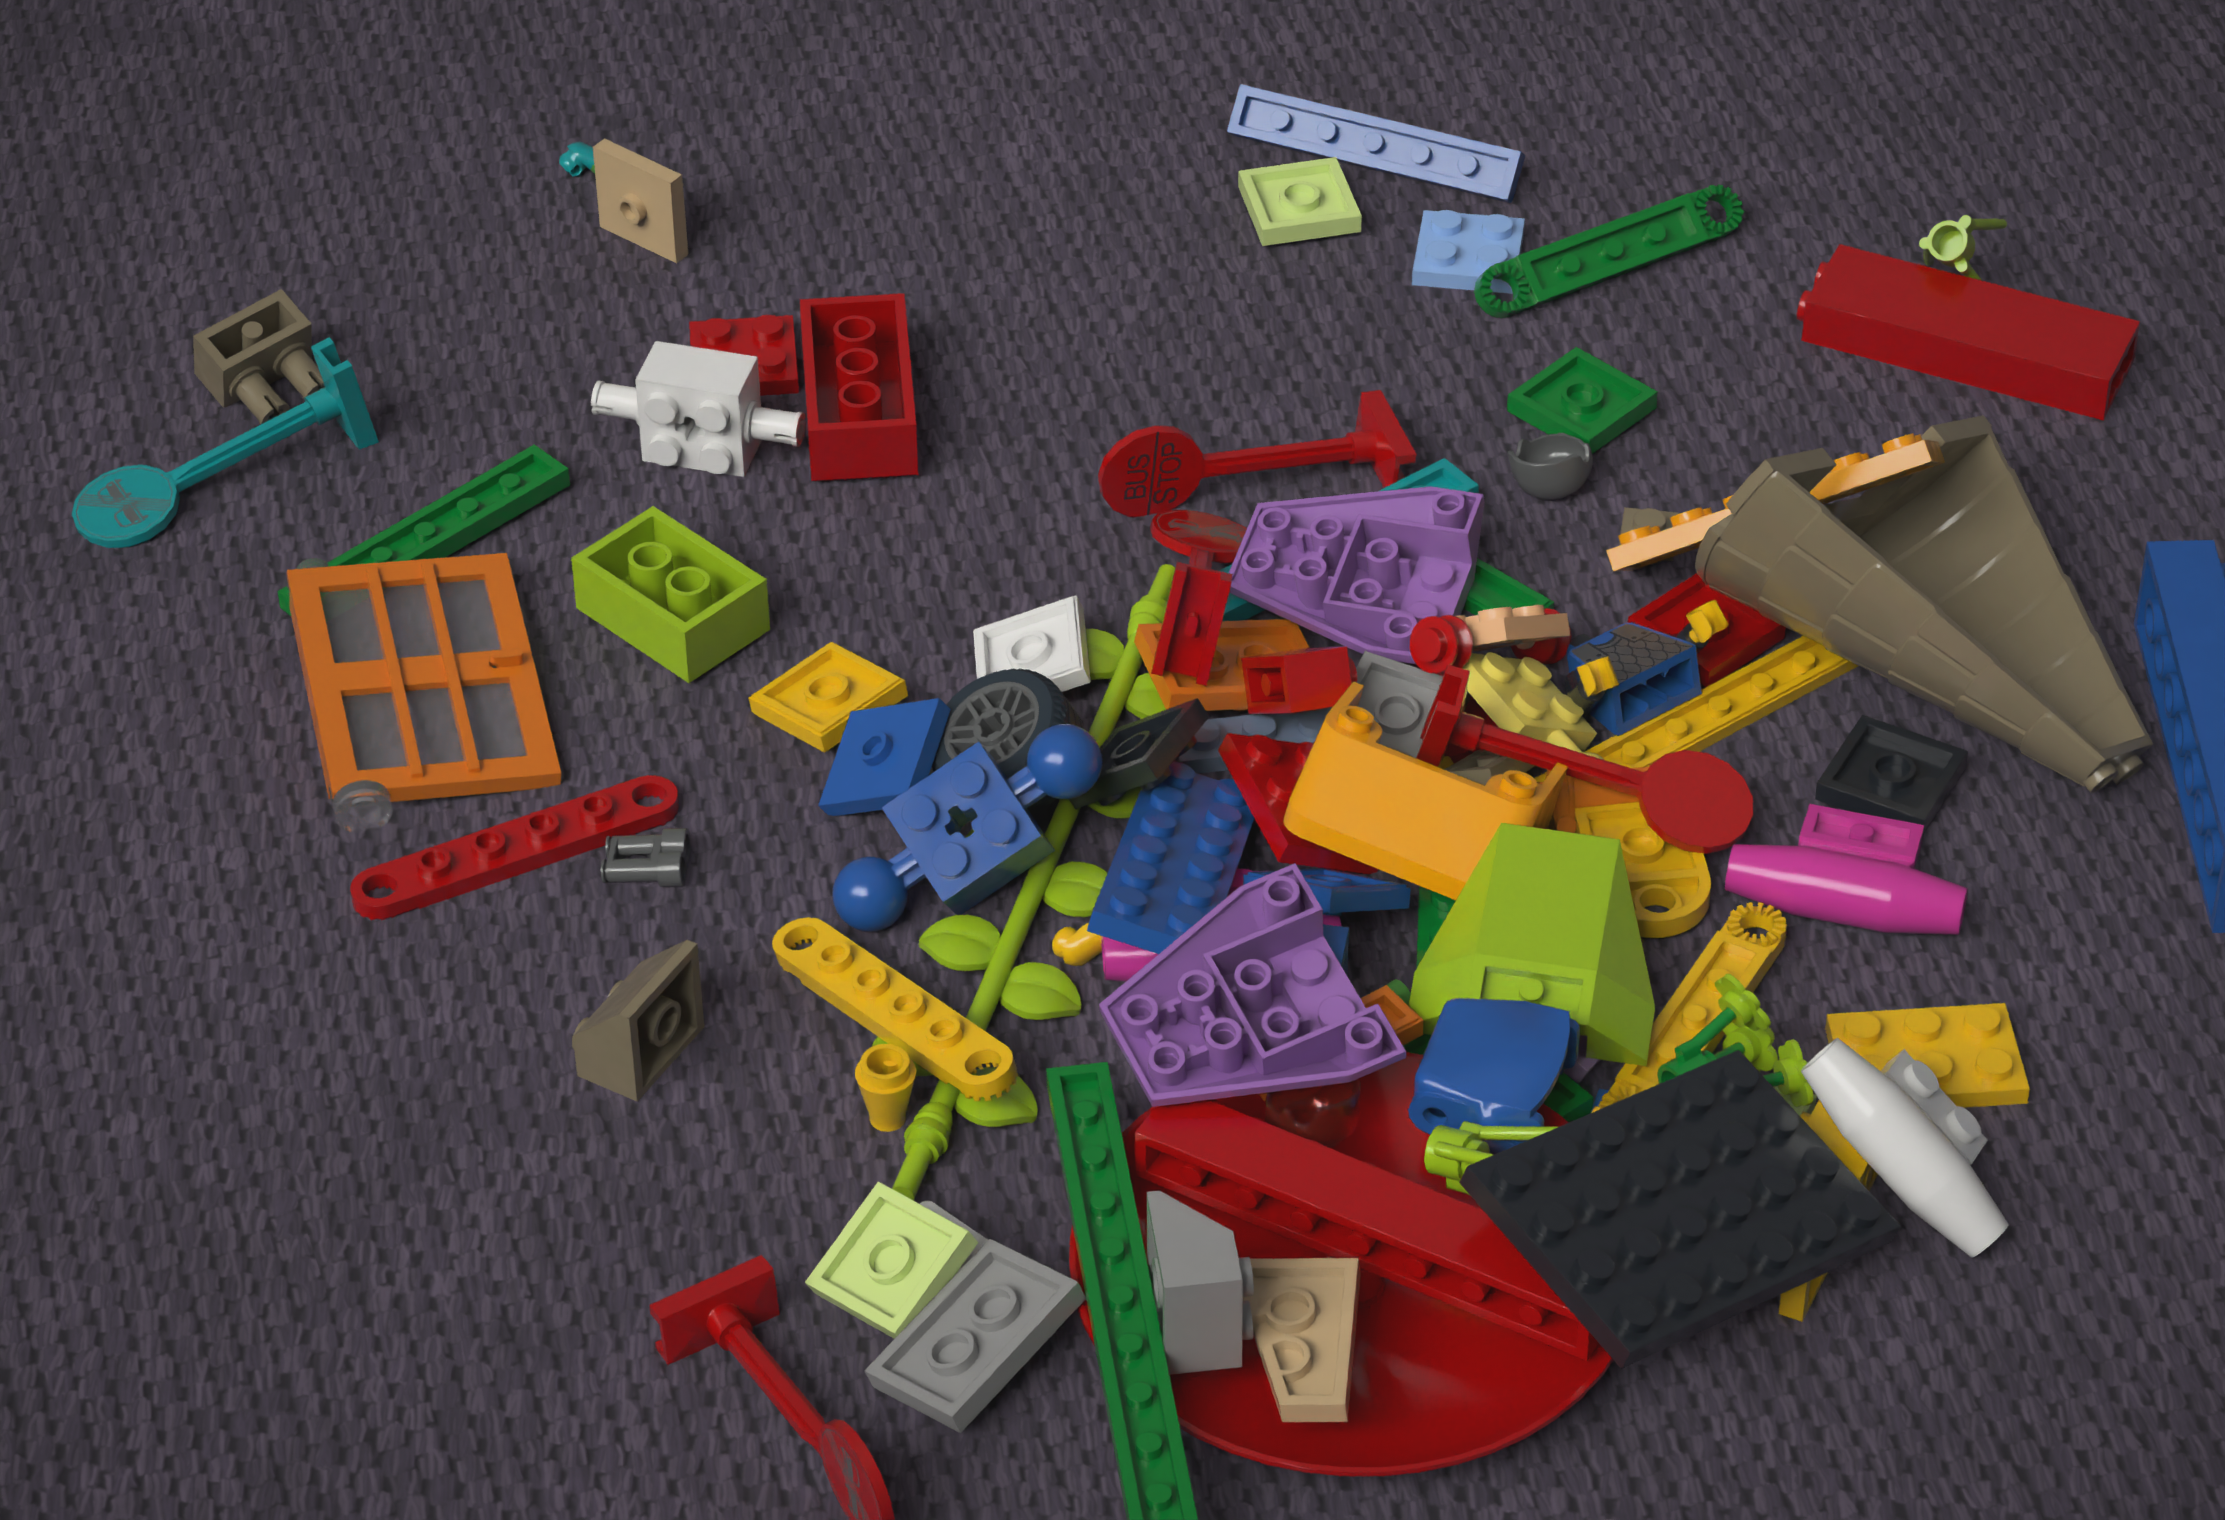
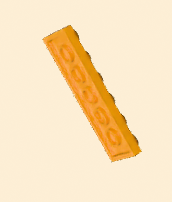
(1849, 476)

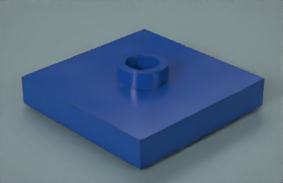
(883, 755)
(1349, 892)

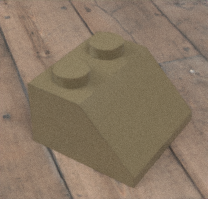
(642, 1023)

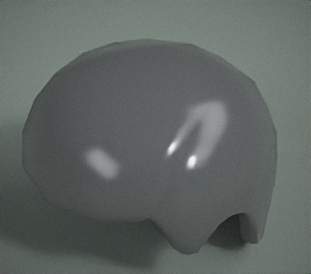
(1551, 465)

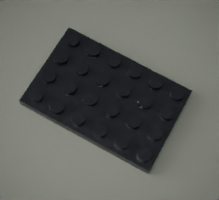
(1679, 1207)

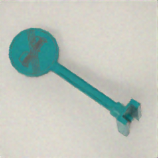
(142, 500)

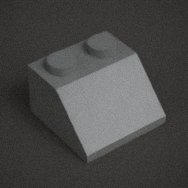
(1197, 1287)

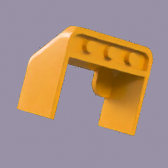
(1402, 809)

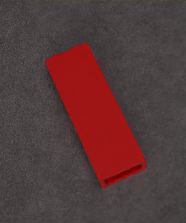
(1969, 331)

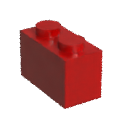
(1297, 679)

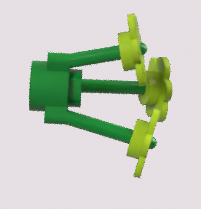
(1749, 1033)

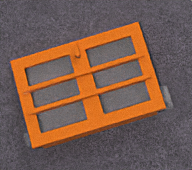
(419, 682)

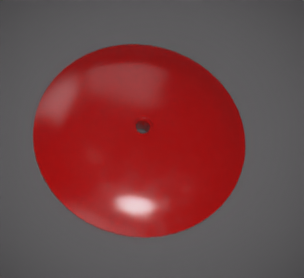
(1425, 1375)

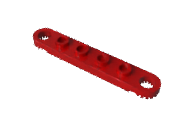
(513, 847)

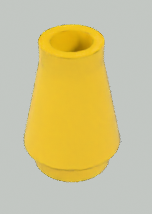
(886, 1083)

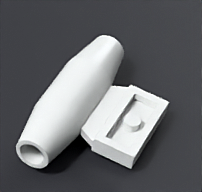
(1910, 1139)

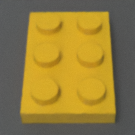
(1963, 1045)

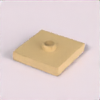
(640, 200)

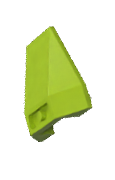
(1550, 927)

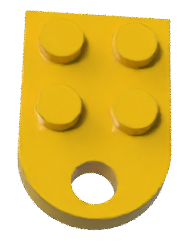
(1654, 869)

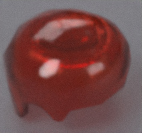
(1316, 1112)

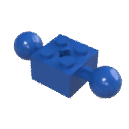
(1005, 839)

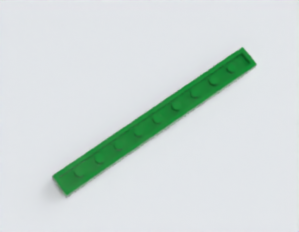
(1119, 1295)

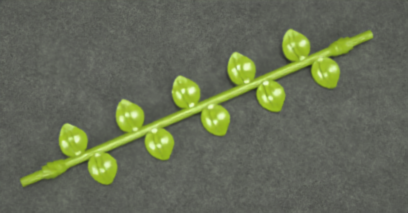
(1072, 889)

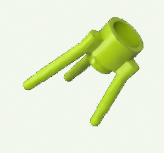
(1954, 244)
(1454, 1149)

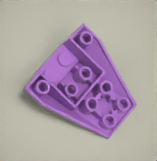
(1362, 563)
(1248, 1004)

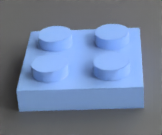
(1461, 246)

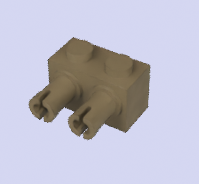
(254, 349)

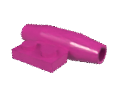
(1851, 874)

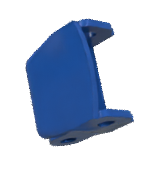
(1492, 1065)

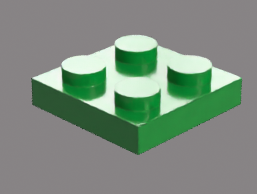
(1582, 399)

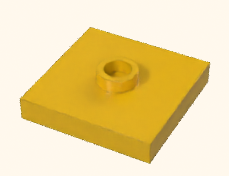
(822, 691)

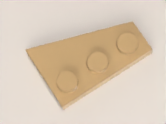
(1307, 1333)

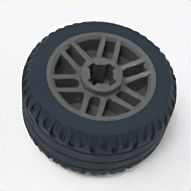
(1005, 716)

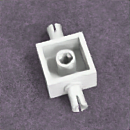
(699, 409)

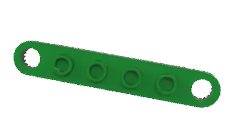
(1608, 251)

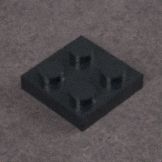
(1143, 751)
(1891, 773)

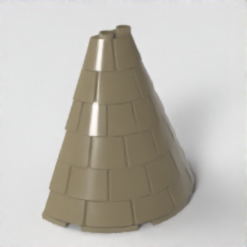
(1938, 592)

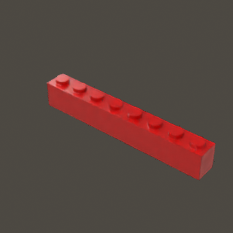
(1353, 1212)

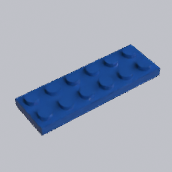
(1173, 860)

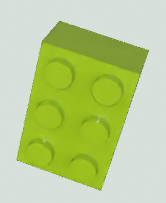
(671, 594)

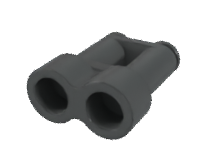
(666, 861)

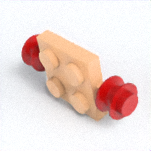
(1527, 629)

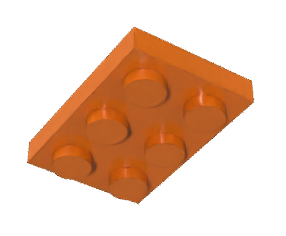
(1226, 680)

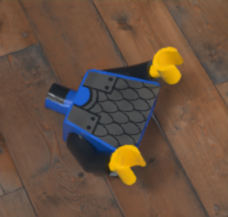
(1638, 670)

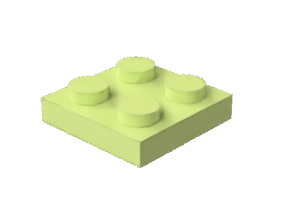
(1299, 201)
(890, 1260)

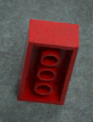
(858, 387)

